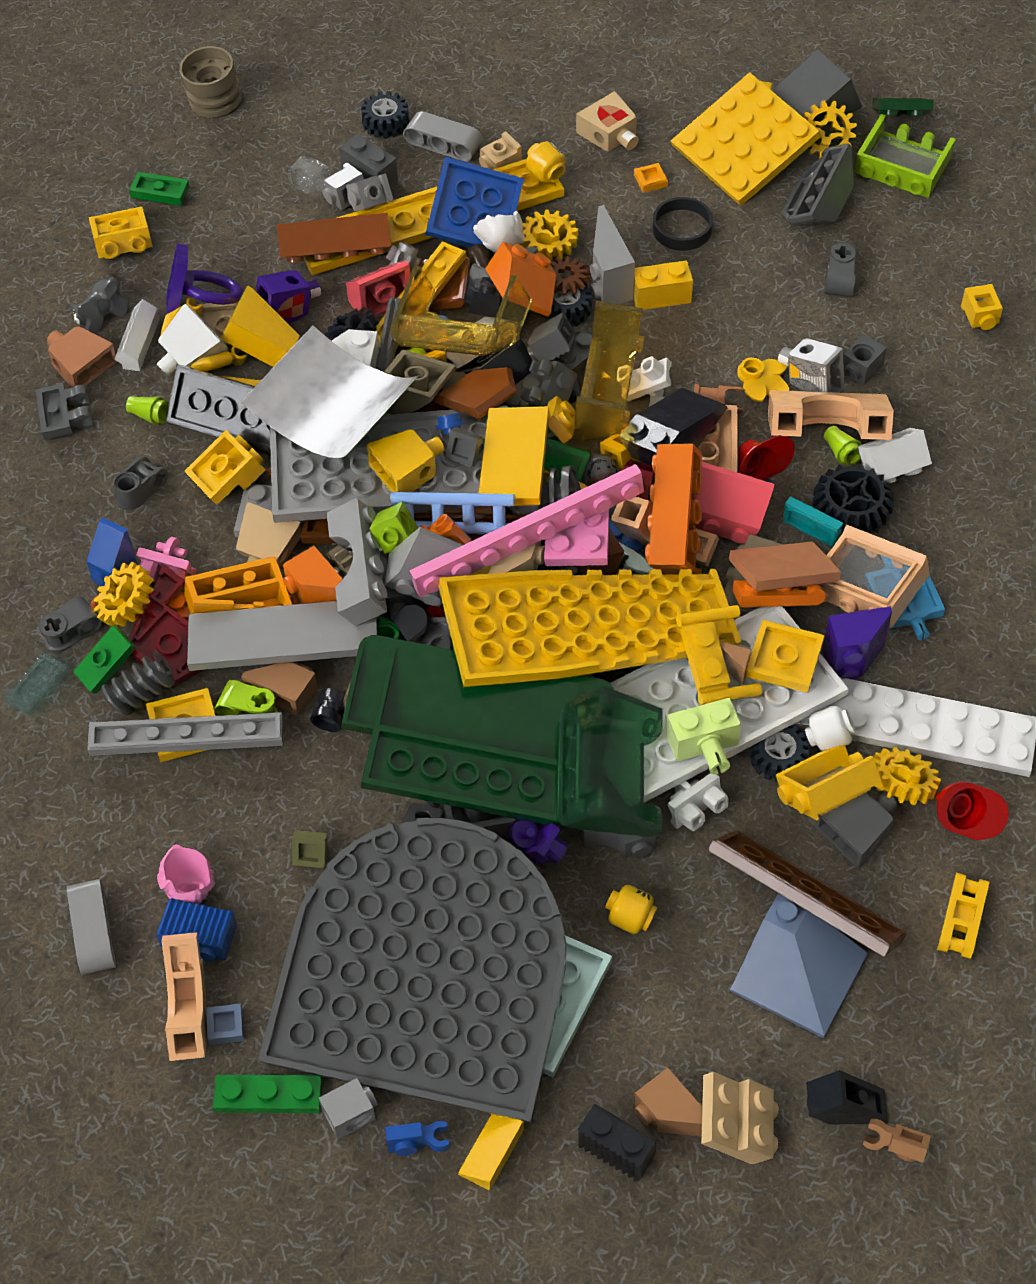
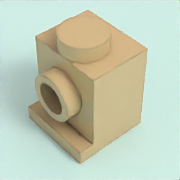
(500, 152)

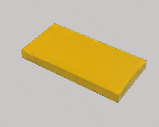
(515, 453)

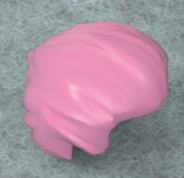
(185, 875)

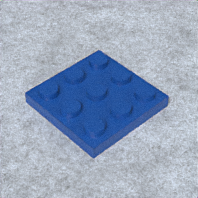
(469, 195)

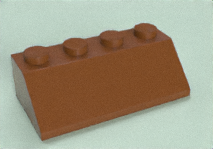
(334, 235)

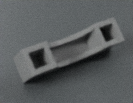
(362, 590)

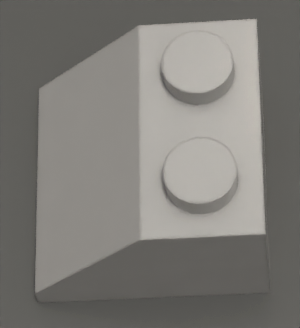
(411, 553)

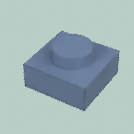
(225, 1024)

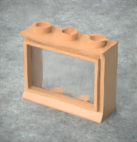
(874, 573)

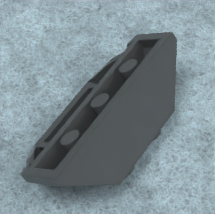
(822, 189)

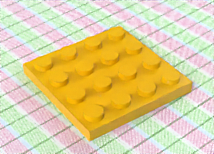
(745, 139)

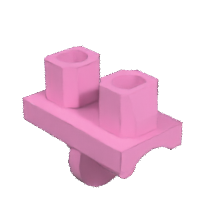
(153, 561)

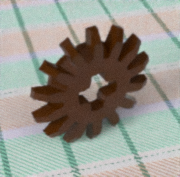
(578, 273)

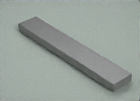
(185, 734)

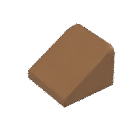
(736, 660)

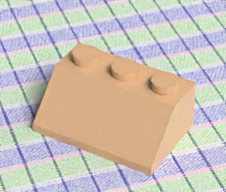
(720, 444)

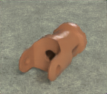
(717, 393)

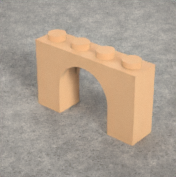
(865, 412)

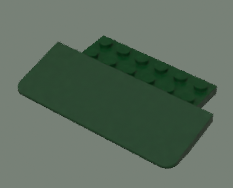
(456, 743)

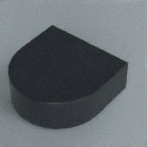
(411, 621)

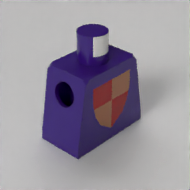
(288, 293)

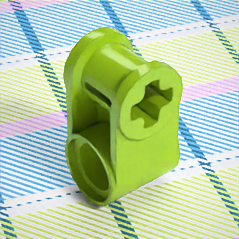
(242, 698)

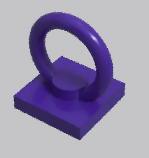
(182, 283)

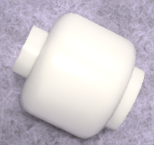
(830, 728)

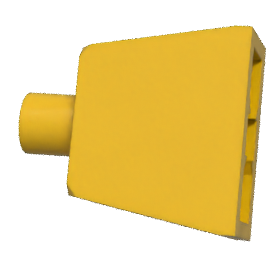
(404, 460)

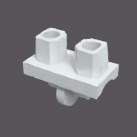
(650, 378)
(694, 798)

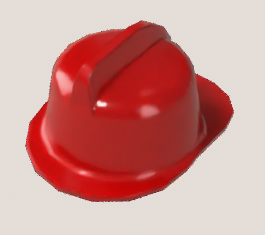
(765, 458)
(971, 810)

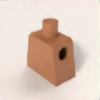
(80, 355)

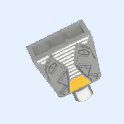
(814, 366)

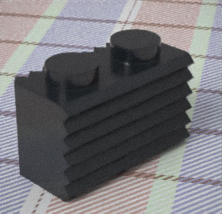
(616, 1142)

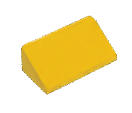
(491, 1150)

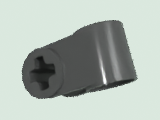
(841, 270)
(137, 483)
(72, 622)

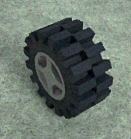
(385, 114)
(574, 306)
(788, 743)

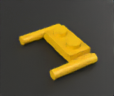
(707, 657)

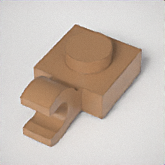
(903, 1141)

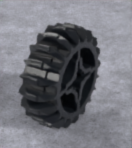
(853, 495)

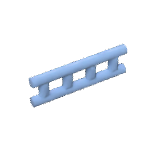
(467, 500)

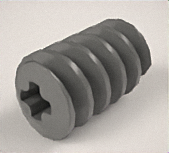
(141, 685)

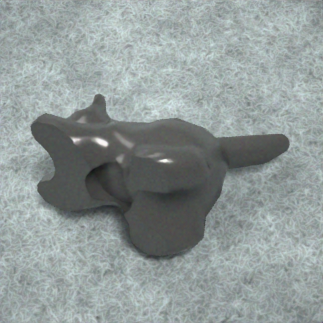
(100, 303)

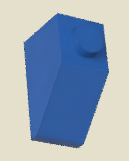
(109, 550)

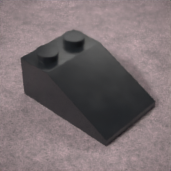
(676, 419)

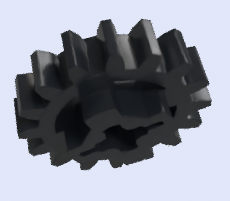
(355, 320)

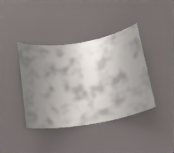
(323, 396)

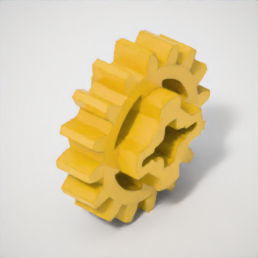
(830, 118)
(550, 234)
(123, 594)
(906, 776)

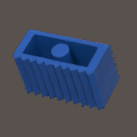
(212, 925)

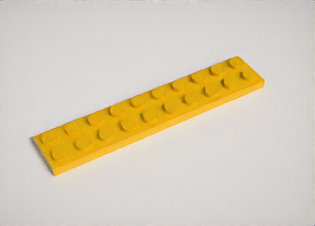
(411, 214)

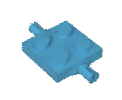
(923, 607)

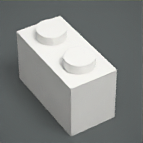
(901, 455)

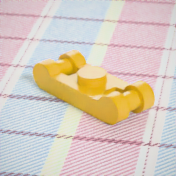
(963, 915)

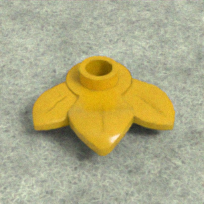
(761, 377)

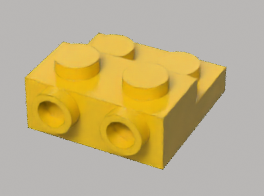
(120, 233)
(226, 466)

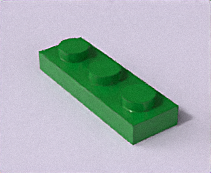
(267, 1094)

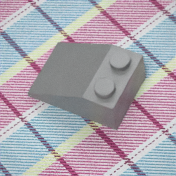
(612, 263)

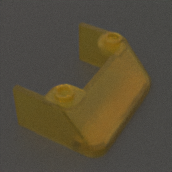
(426, 330)
(608, 372)

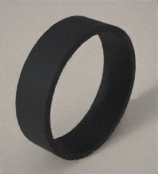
(682, 203)

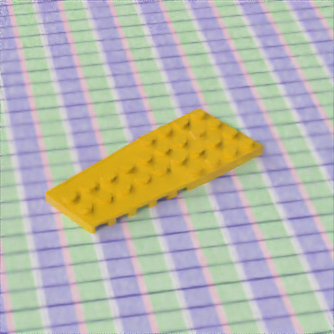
(572, 625)

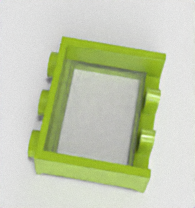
(902, 161)

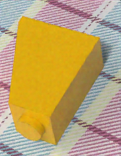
(259, 329)

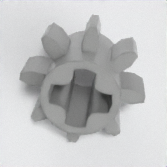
(403, 252)

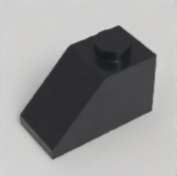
(845, 1100)

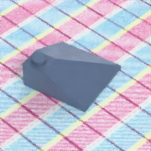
(799, 967)

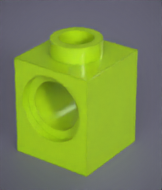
(393, 526)

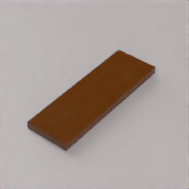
(808, 892)

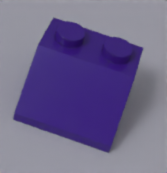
(855, 640)

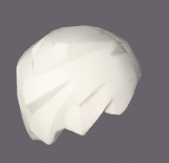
(500, 229)

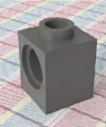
(863, 359)

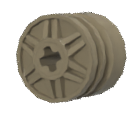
(210, 81)

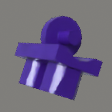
(538, 841)

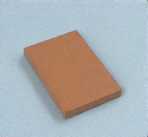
(784, 566)

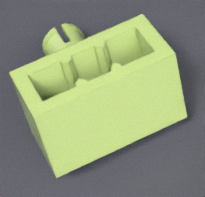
(704, 732)

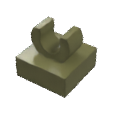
(309, 849)

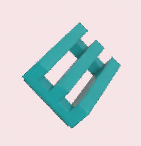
(812, 521)

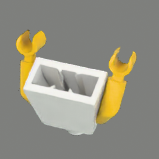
(193, 342)

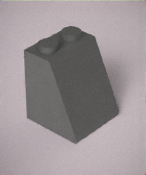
(818, 81)

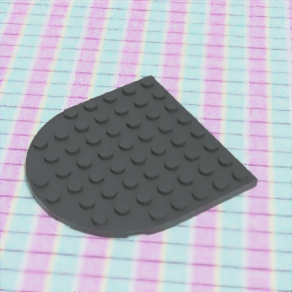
(424, 970)

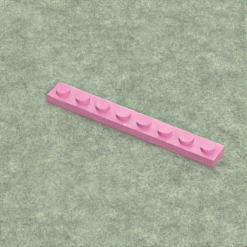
(529, 529)

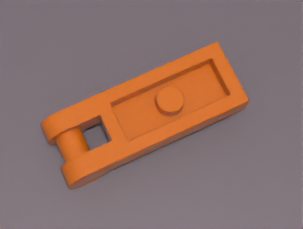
(791, 596)

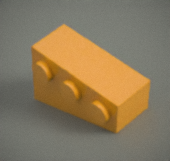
(237, 587)

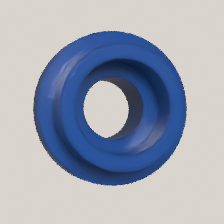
(449, 422)

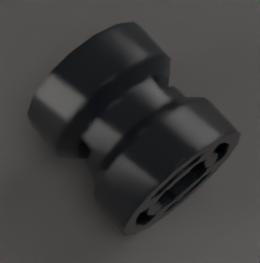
(330, 710)

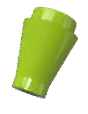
(148, 408)
(843, 446)

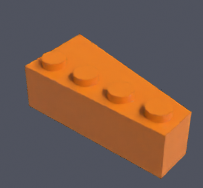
(675, 509)

